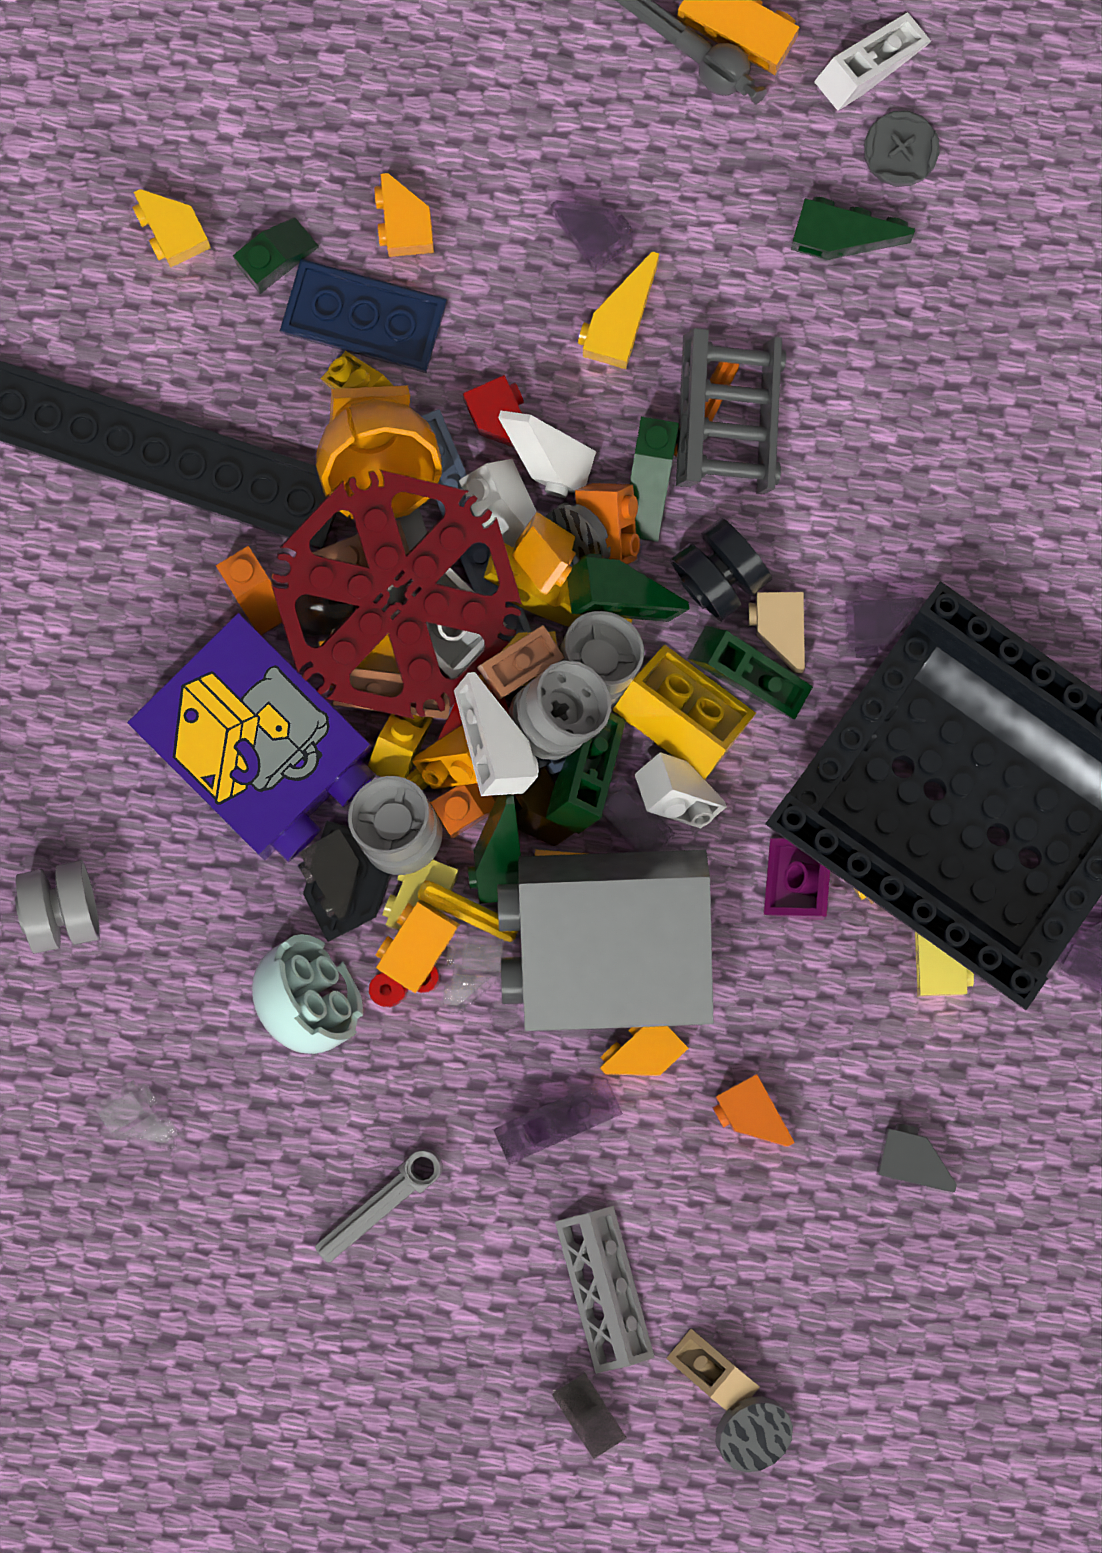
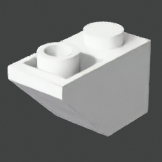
(678, 791)

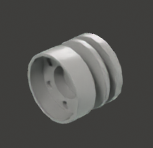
(561, 709)

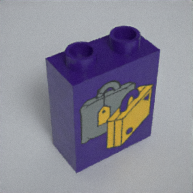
(255, 740)

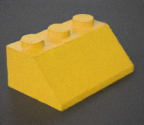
(684, 711)

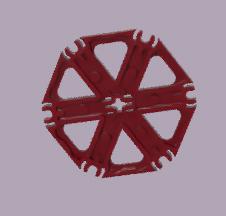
(385, 560)

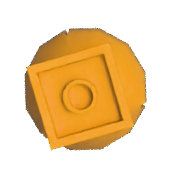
(374, 432)

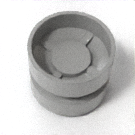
(608, 647)
(395, 825)
(45, 909)

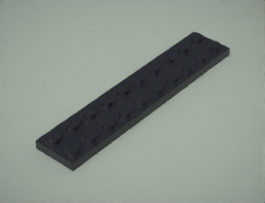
(158, 454)

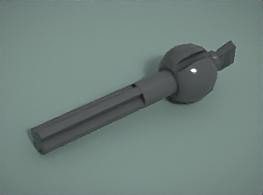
(721, 67)

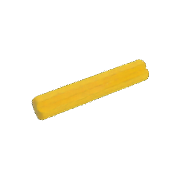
(463, 909)

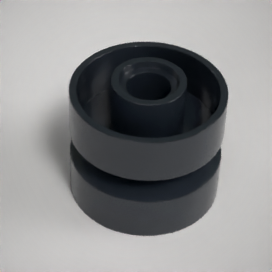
(711, 576)

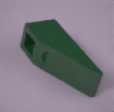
(838, 232)

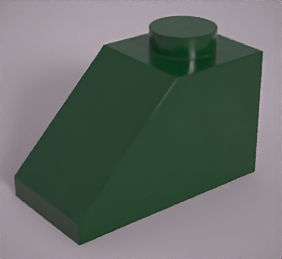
(274, 253)

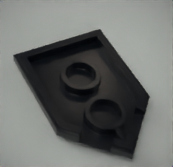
(366, 897)

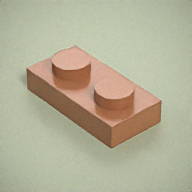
(520, 662)

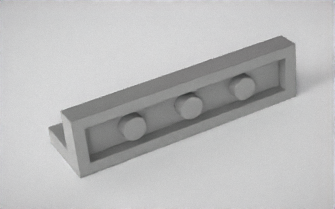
(611, 1288)

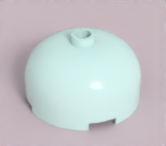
(289, 998)

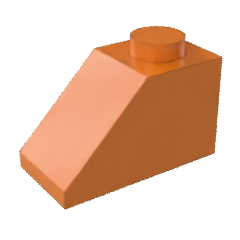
(251, 589)
(462, 808)
(752, 1112)

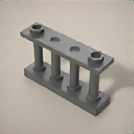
(696, 427)

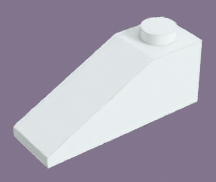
(871, 61)
(548, 453)
(504, 494)
(495, 742)

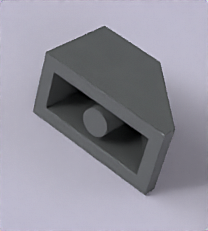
(913, 1159)

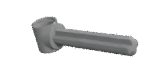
(379, 1205)

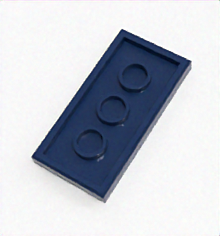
(363, 316)

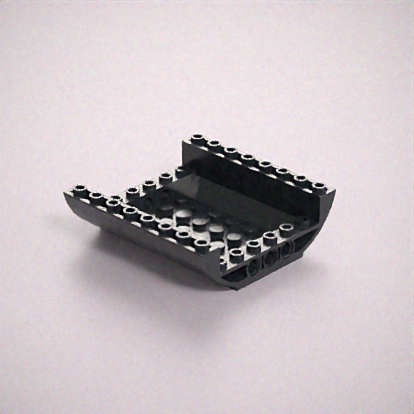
(1011, 750)

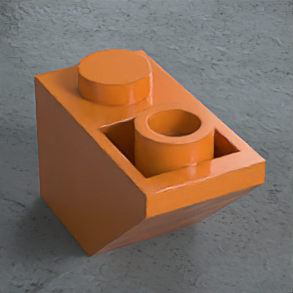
(617, 511)

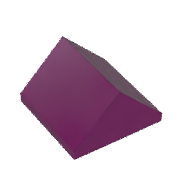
(795, 883)

